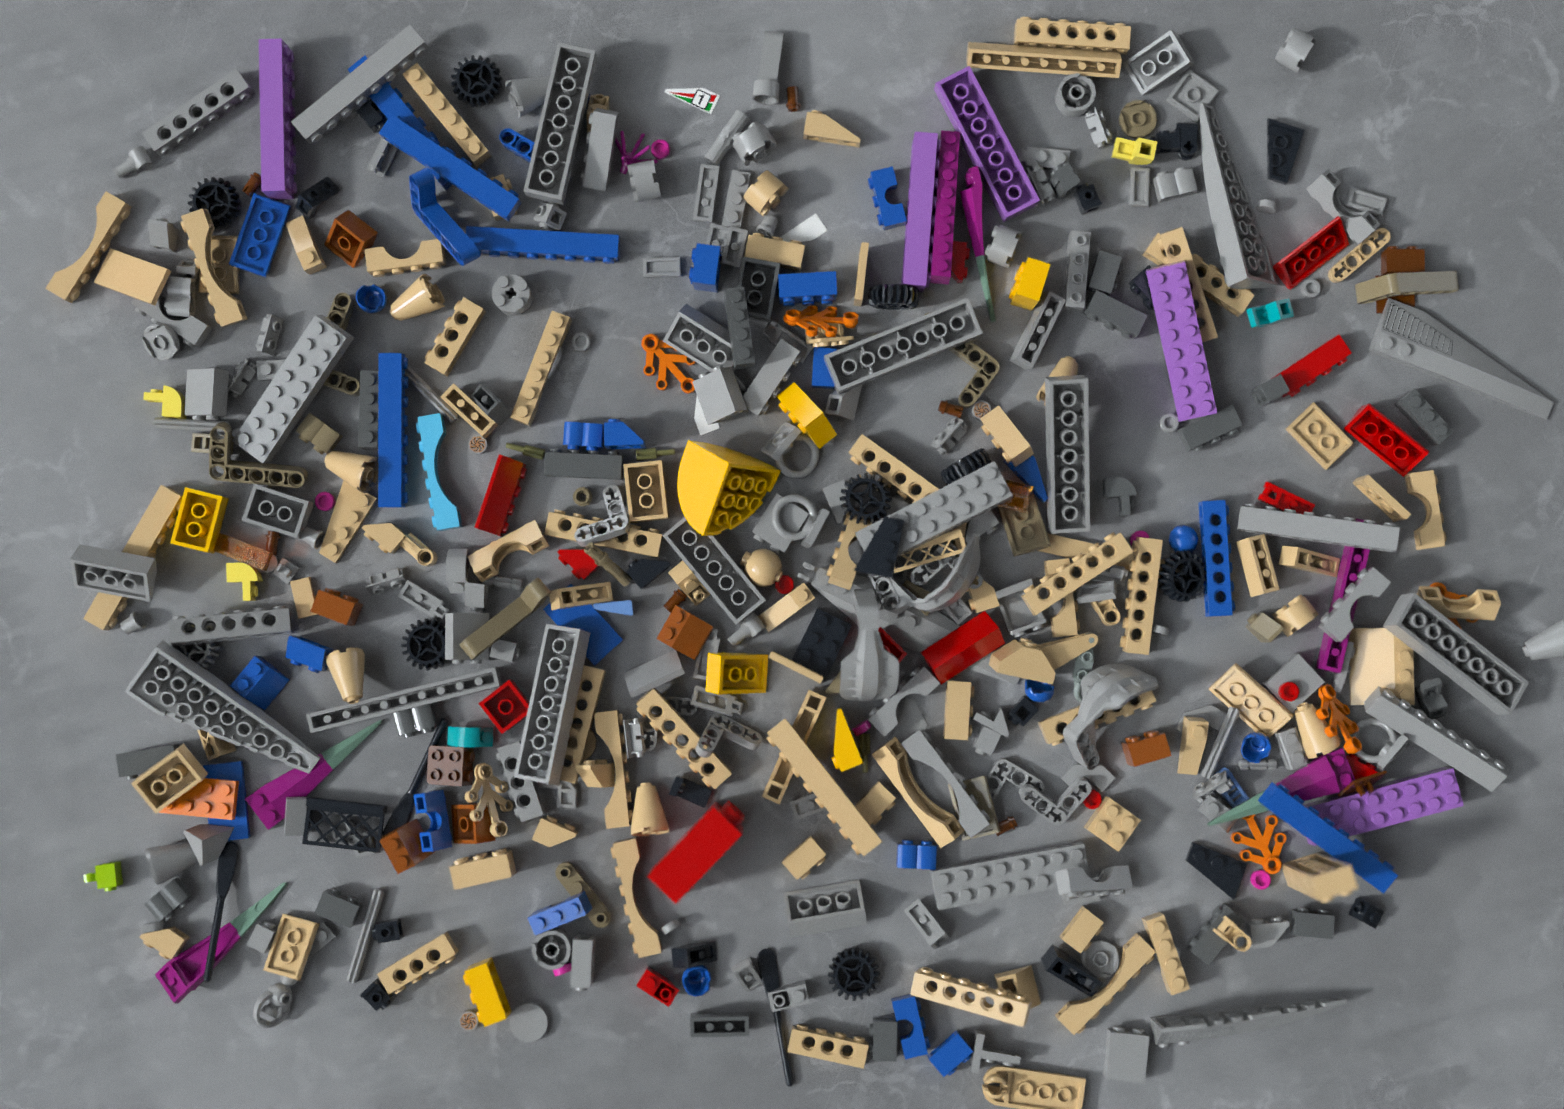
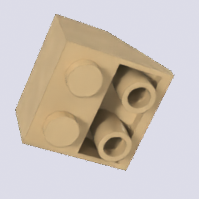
(1021, 982)

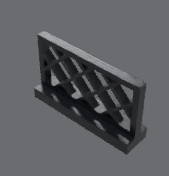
(345, 807)

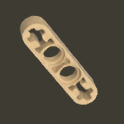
(1359, 255)

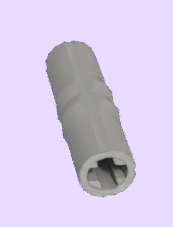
(724, 141)

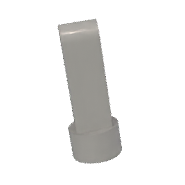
(767, 88)

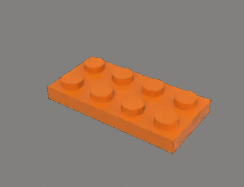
(207, 799)

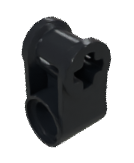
(1188, 138)

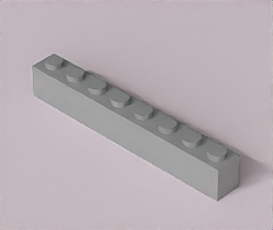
(360, 84)
(1318, 529)
(1435, 738)

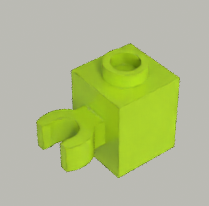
(107, 876)

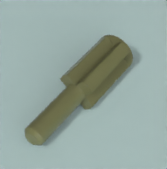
(528, 450)
(651, 453)
(865, 750)

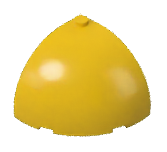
(721, 486)

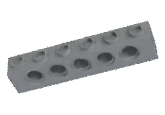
(187, 112)
(179, 623)

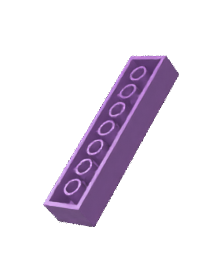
(276, 118)
(986, 144)
(919, 210)
(1181, 340)
(1392, 802)

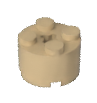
(765, 193)
(1296, 615)

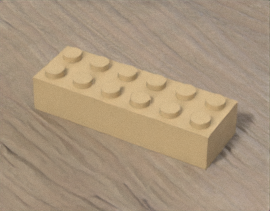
(1320, 876)

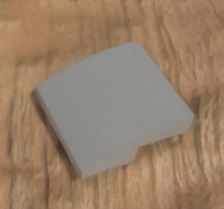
(730, 241)

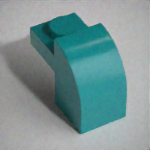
(1270, 313)
(470, 736)

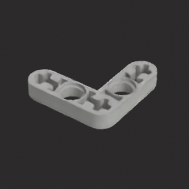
(614, 520)
(942, 563)
(655, 711)
(719, 729)
(1009, 775)
(1057, 807)

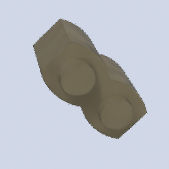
(319, 434)

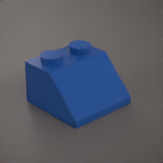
(620, 436)
(308, 653)
(260, 682)

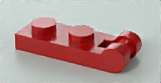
(1284, 499)

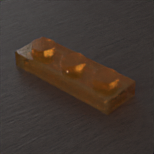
(243, 551)

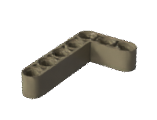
(1406, 284)
(345, 313)
(979, 366)
(248, 468)
(529, 601)

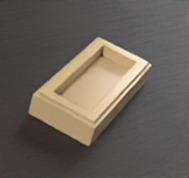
(303, 597)

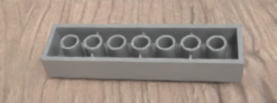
(560, 123)
(903, 346)
(293, 389)
(1067, 454)
(946, 508)
(1456, 654)
(552, 704)
(1005, 875)

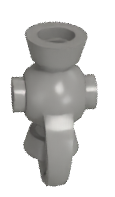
(278, 996)

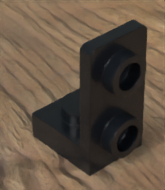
(316, 195)
(690, 791)

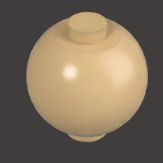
(762, 567)

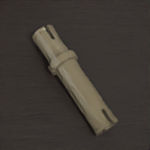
(602, 559)

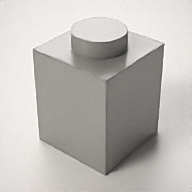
(505, 650)
(986, 741)
(262, 936)

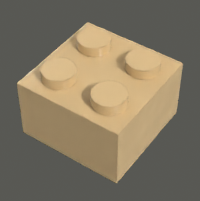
(1112, 823)

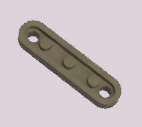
(575, 884)

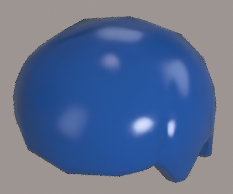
(371, 298)
(1183, 538)
(1038, 691)
(1255, 747)
(696, 980)

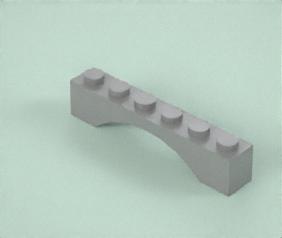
(969, 815)

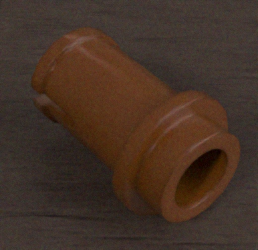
(793, 99)
(252, 185)
(949, 408)
(272, 541)
(675, 599)
(1007, 825)

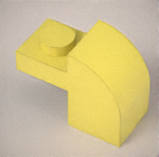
(1136, 152)
(172, 401)
(246, 574)

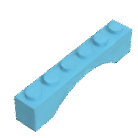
(432, 433)

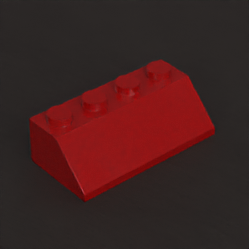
(501, 495)

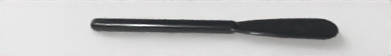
(403, 809)
(225, 873)
(770, 979)

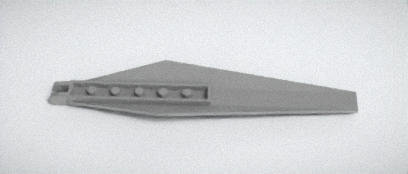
(908, 629)

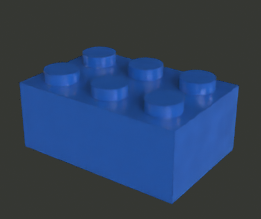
(706, 267)
(807, 288)

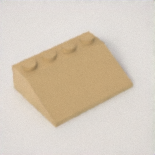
(1382, 662)

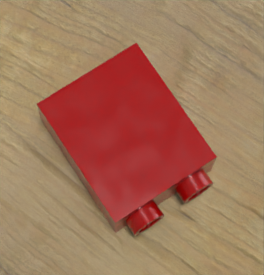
(697, 850)

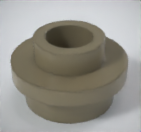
(578, 492)

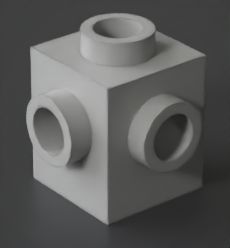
(549, 216)

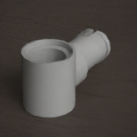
(137, 160)
(749, 627)

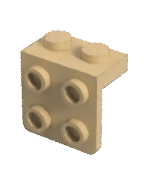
(822, 340)

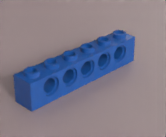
(1208, 550)

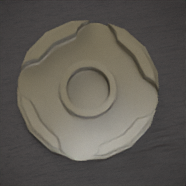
(1137, 119)

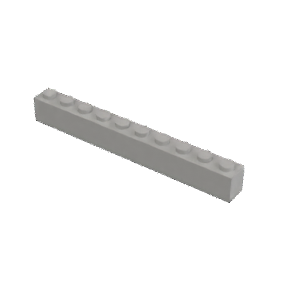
(404, 700)

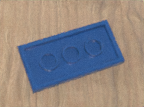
(260, 235)
(602, 635)
(235, 772)

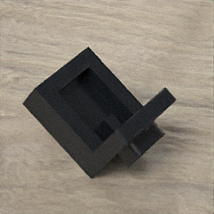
(1366, 912)

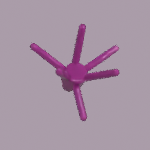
(629, 158)

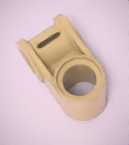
(1103, 608)
(1230, 933)

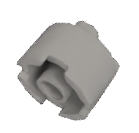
(1296, 51)
(1080, 86)
(753, 143)
(644, 181)
(1003, 245)
(506, 285)
(544, 956)

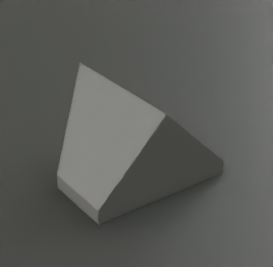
(207, 841)

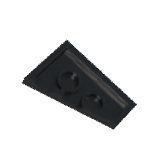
(1282, 148)
(882, 550)
(1217, 867)

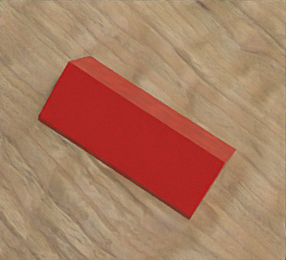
(1312, 254)
(1385, 439)
(963, 647)

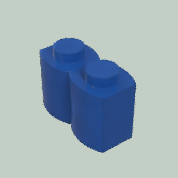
(583, 435)
(916, 855)

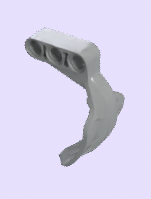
(945, 595)
(869, 670)
(1103, 690)

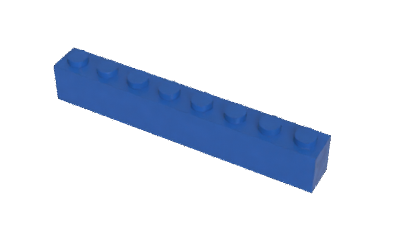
(390, 102)
(449, 167)
(545, 244)
(392, 430)
(1327, 837)

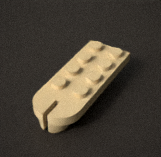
(1032, 1089)

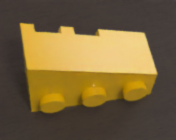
(806, 414)

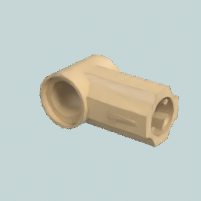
(418, 549)

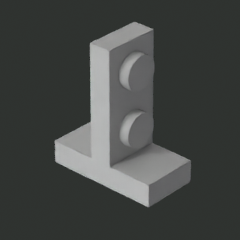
(926, 924)
(989, 1054)

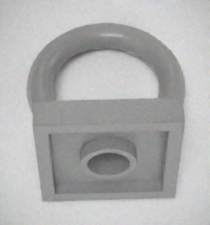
(782, 442)
(812, 525)
(1389, 752)

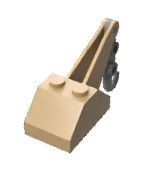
(1038, 661)

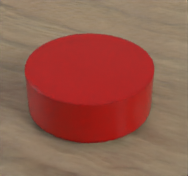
(785, 584)
(1288, 691)
(1093, 800)

